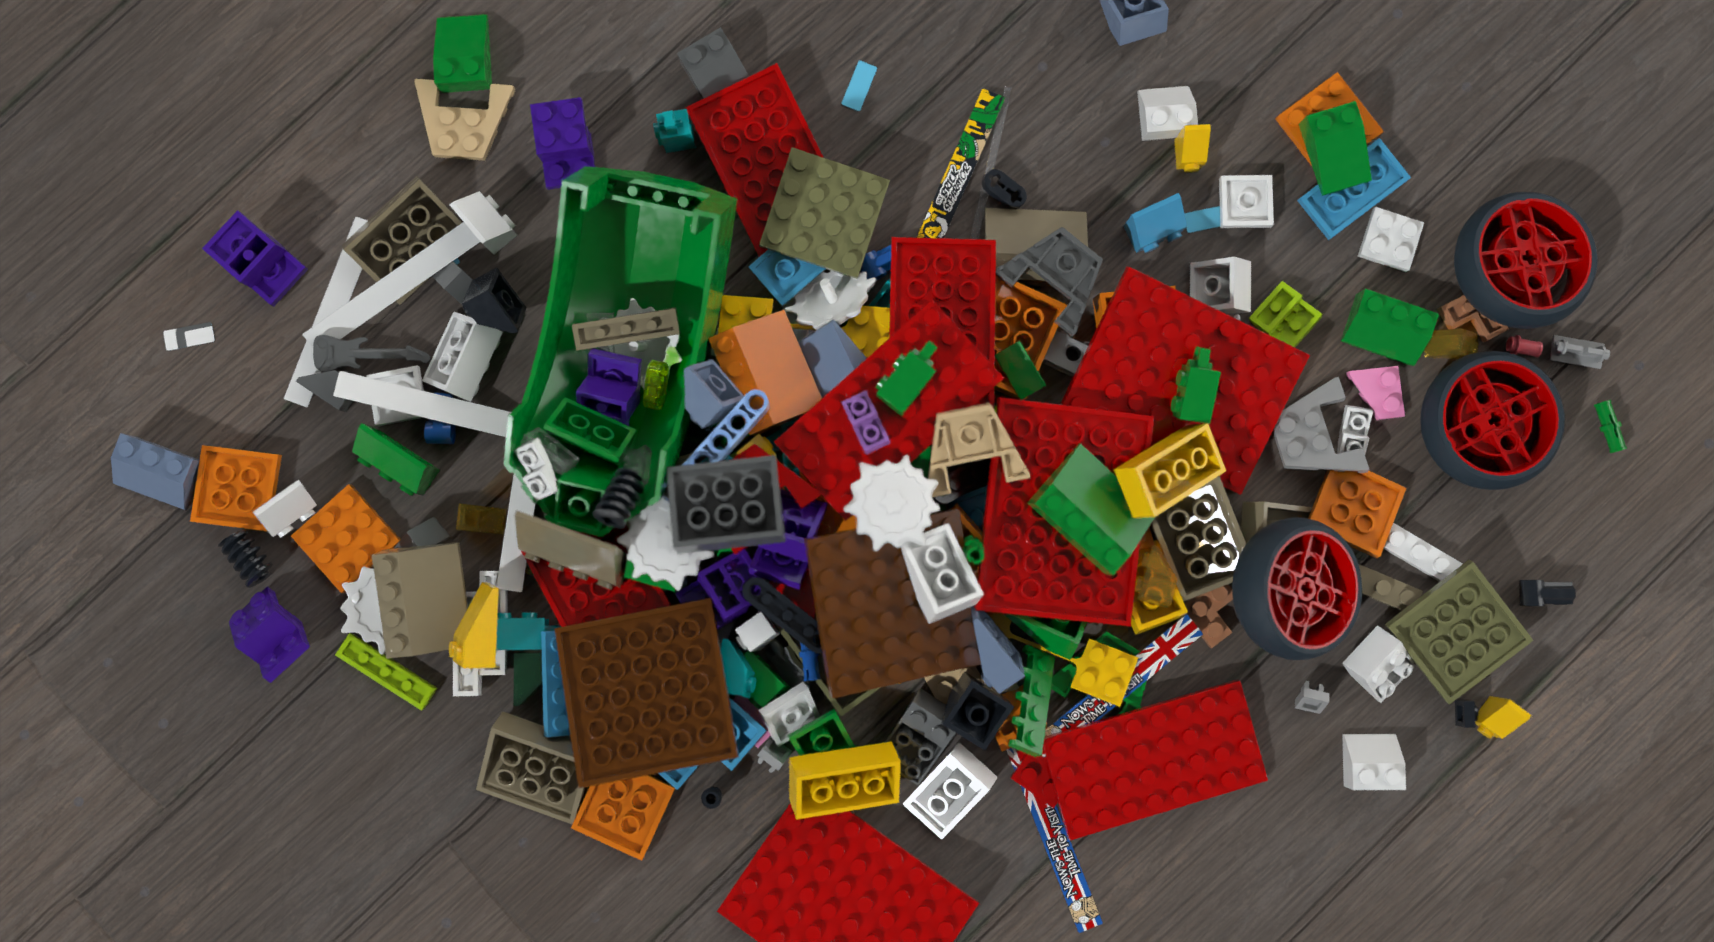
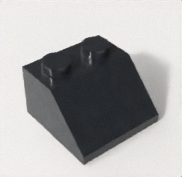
(494, 302)
(975, 711)

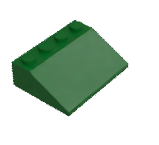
(1090, 510)

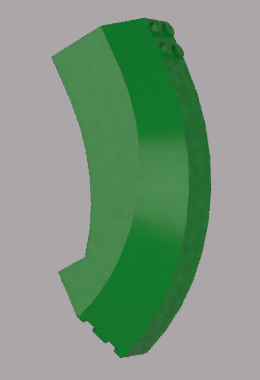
(614, 243)

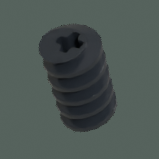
(619, 498)
(245, 558)

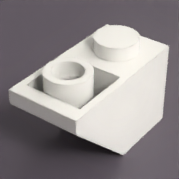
(756, 633)

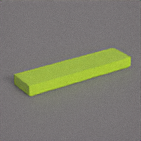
(386, 671)

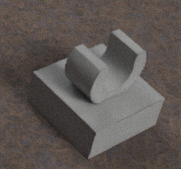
(1311, 699)
(773, 755)

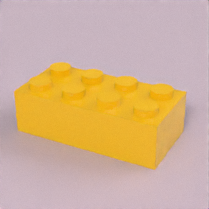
(1170, 470)
(844, 780)

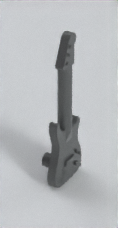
(333, 353)
(785, 660)

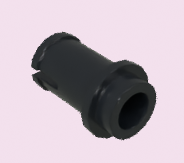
(707, 802)

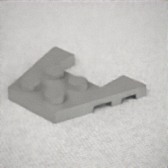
(1305, 438)

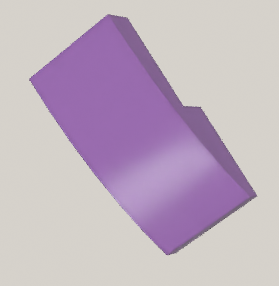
(865, 422)

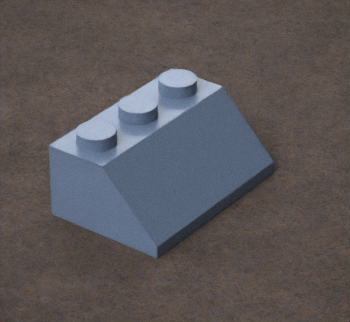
(154, 470)

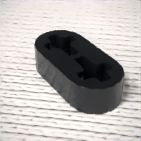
(1007, 185)

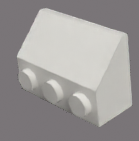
(462, 356)

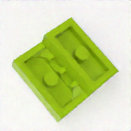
(1285, 315)

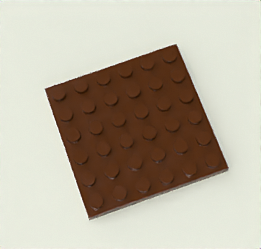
(871, 616)
(646, 693)

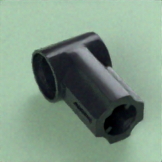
(1541, 593)

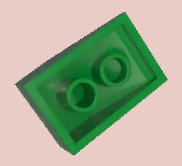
(462, 54)
(1337, 147)
(1053, 634)

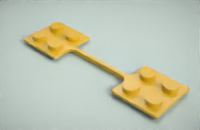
(866, 330)
(1100, 670)

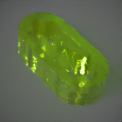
(655, 385)

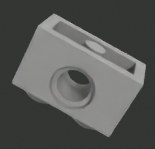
(1056, 353)

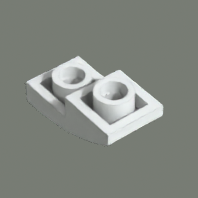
(1354, 429)
(540, 474)

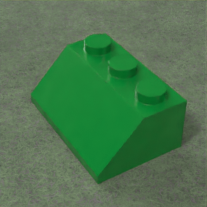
(1389, 327)
(590, 431)
(393, 460)

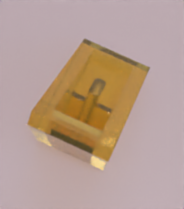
(1452, 344)
(480, 519)

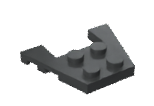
(1064, 265)

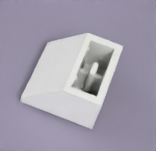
(1379, 663)

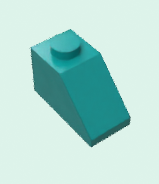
(737, 670)

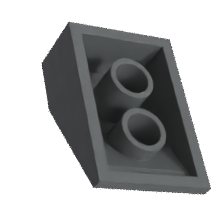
(712, 63)

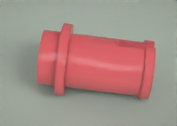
(1523, 346)

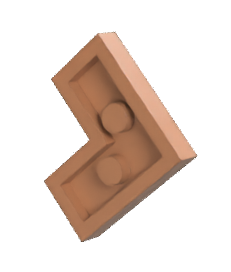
(1461, 311)
(1204, 614)

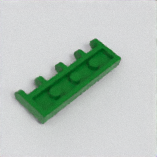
(1034, 702)

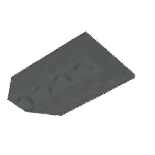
(725, 504)

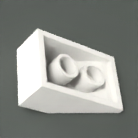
(941, 574)
(950, 790)

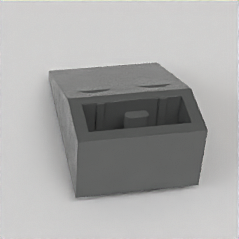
(920, 736)

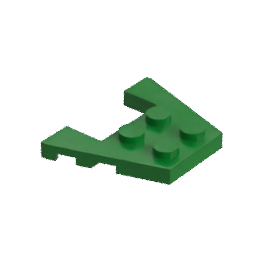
(1064, 677)

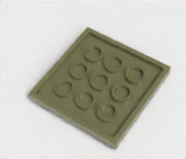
(824, 213)
(1459, 631)

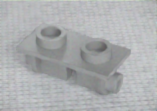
(1578, 352)

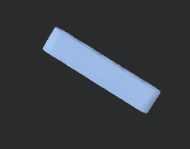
(725, 429)

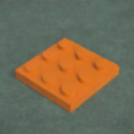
(1325, 96)
(233, 486)
(1358, 508)
(345, 537)
(624, 813)

